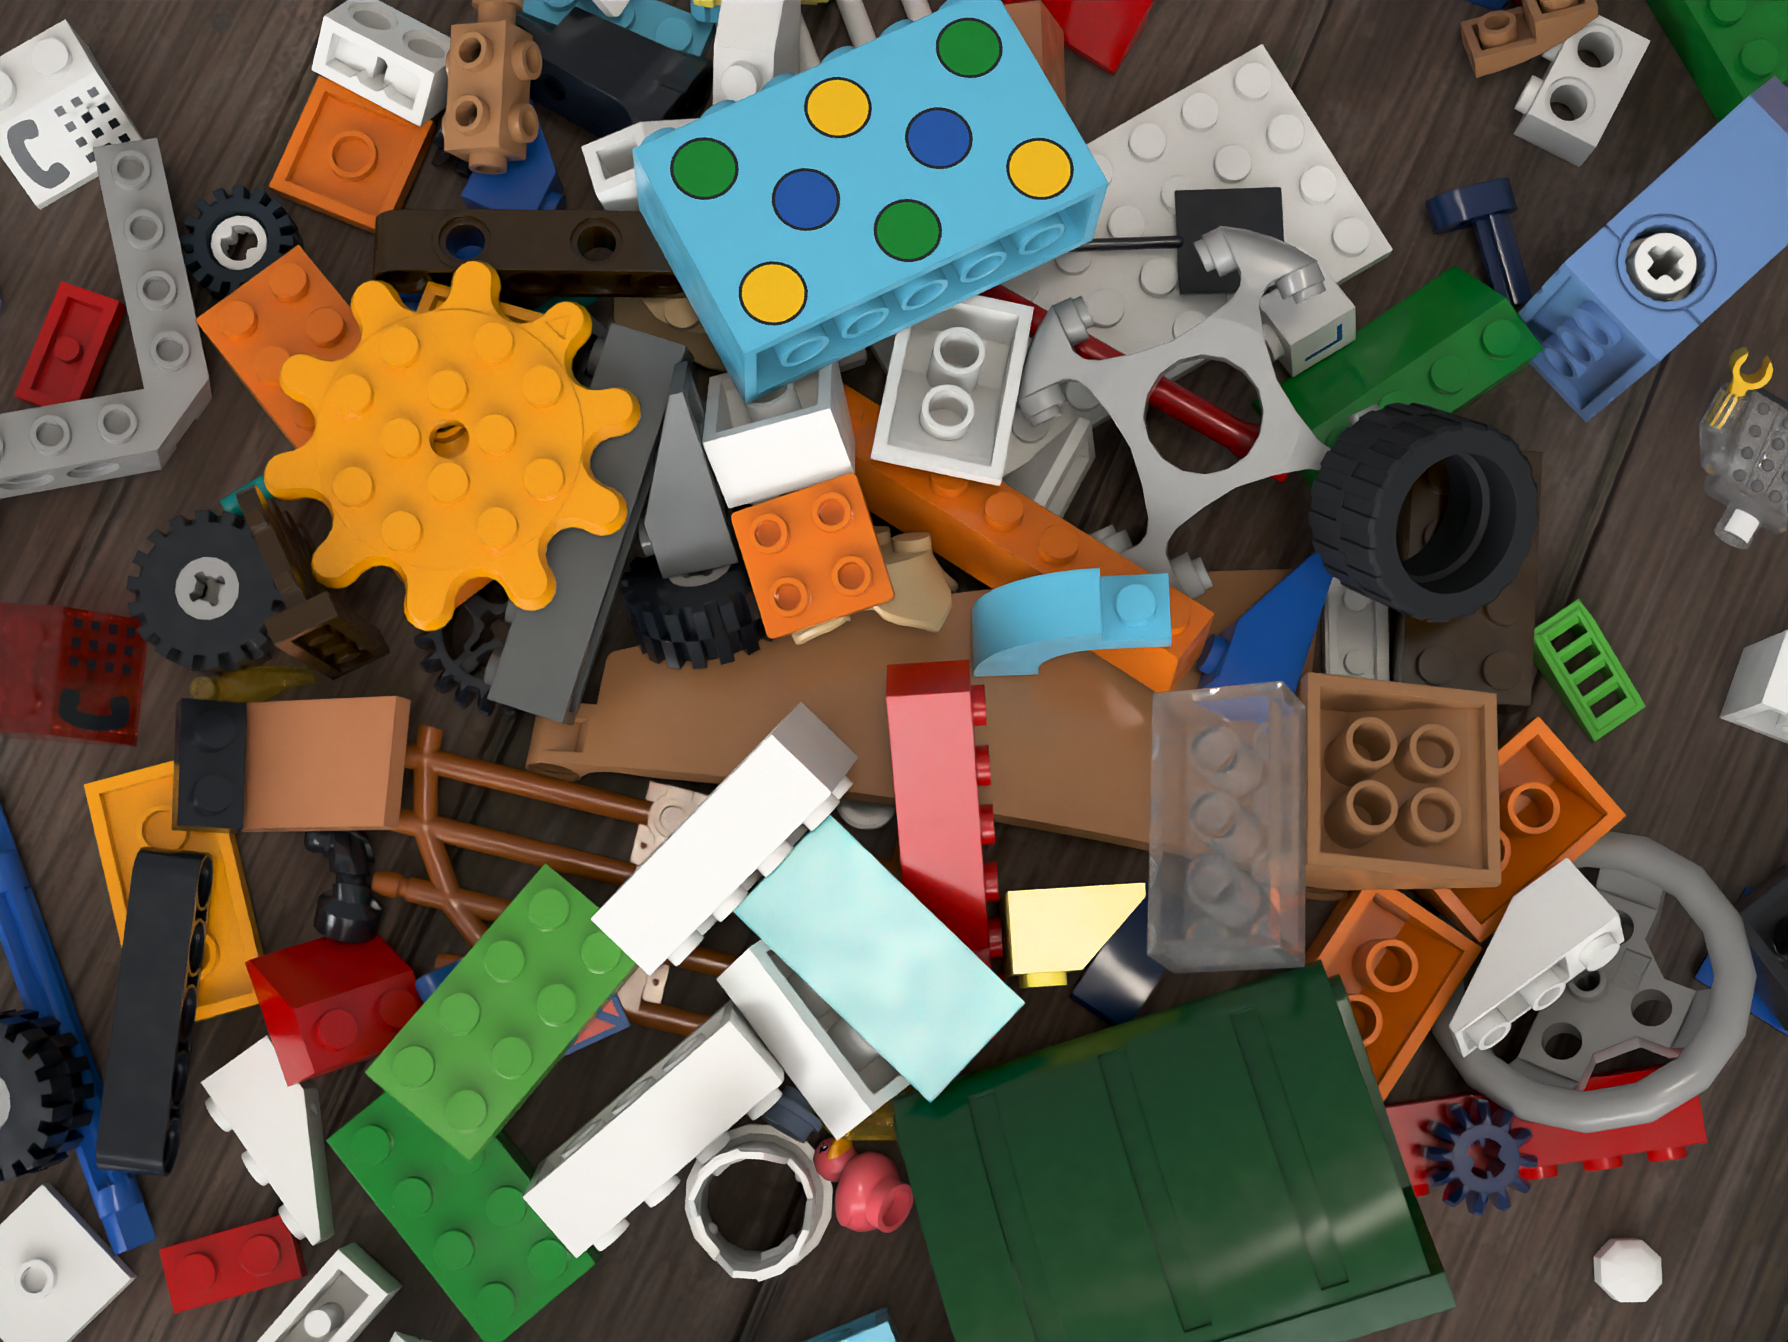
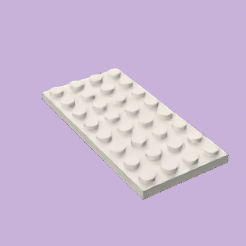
(1215, 134)

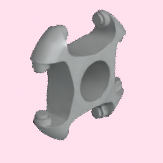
(1127, 381)

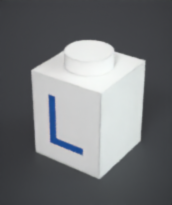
(1310, 330)

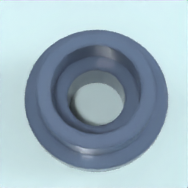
(793, 1115)

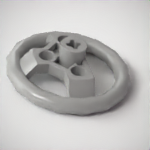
(1601, 1004)

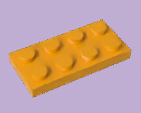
(137, 813)

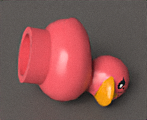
(867, 1188)

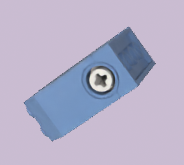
(1667, 257)

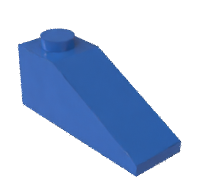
(1271, 635)

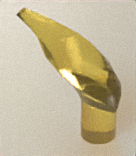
(251, 685)

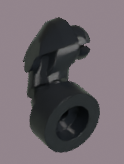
(349, 909)

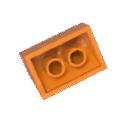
(1546, 815)
(1396, 972)

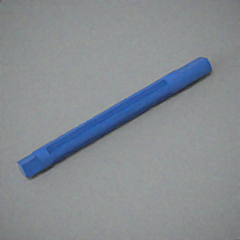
(45, 990)

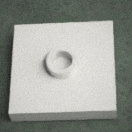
(54, 1271)

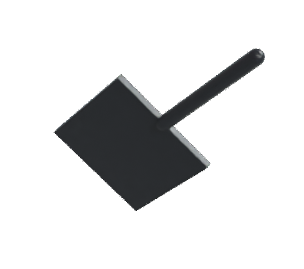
(1197, 214)

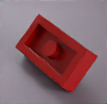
(70, 347)
(231, 1263)

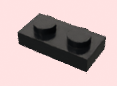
(209, 766)

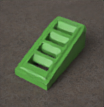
(1591, 639)

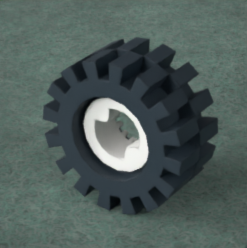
(219, 227)

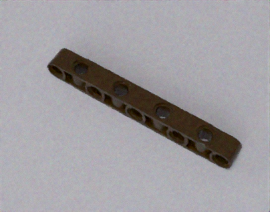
(528, 249)

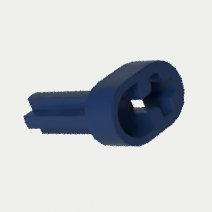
(1488, 210)

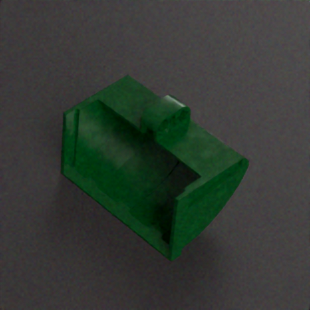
(1176, 1181)

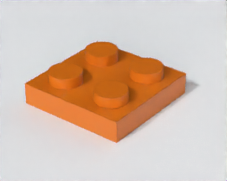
(350, 157)

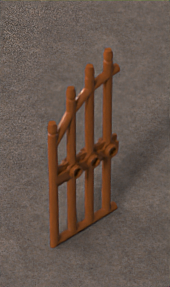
(466, 909)

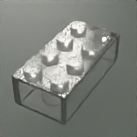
(1227, 829)

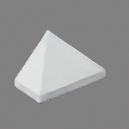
(1057, 468)

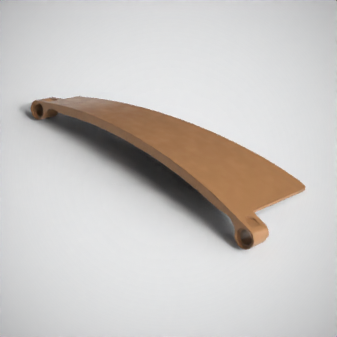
(1061, 742)

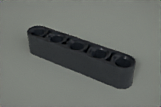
(154, 1011)

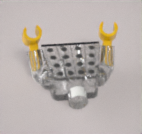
(1746, 454)

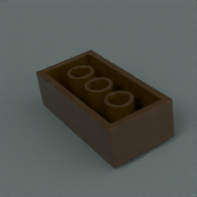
(1476, 652)

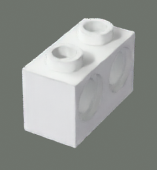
(385, 58)
(1586, 90)

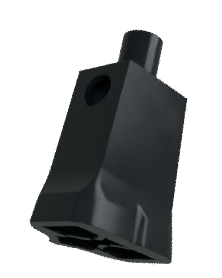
(614, 77)

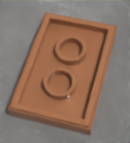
(325, 764)

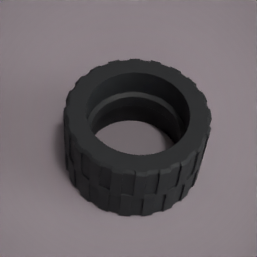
(1481, 534)

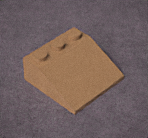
(1399, 785)

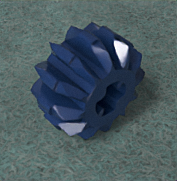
(1500, 1148)

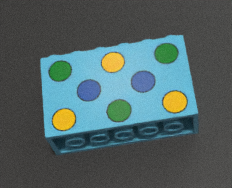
(868, 192)

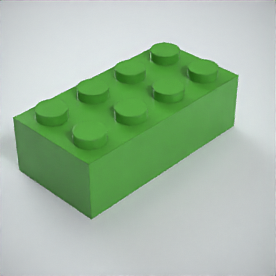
(504, 1015)

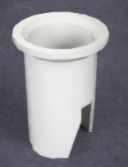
(768, 1144)

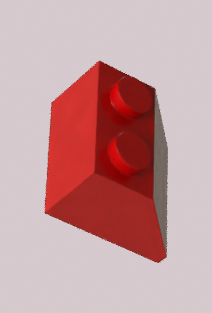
(332, 1003)

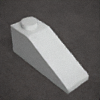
(754, 45)

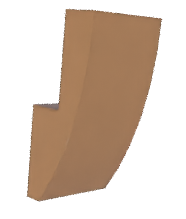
(1523, 32)

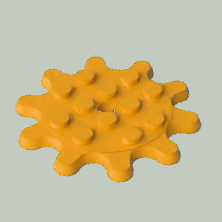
(466, 513)

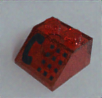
(70, 675)

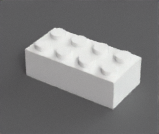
(729, 842)
(655, 1130)

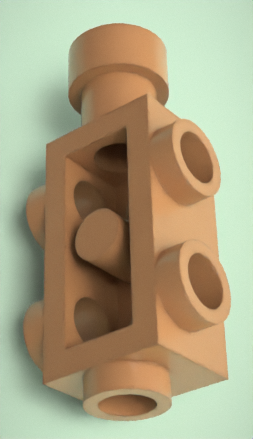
(490, 88)

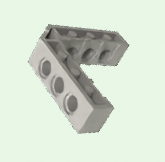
(140, 427)

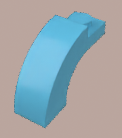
(1064, 614)

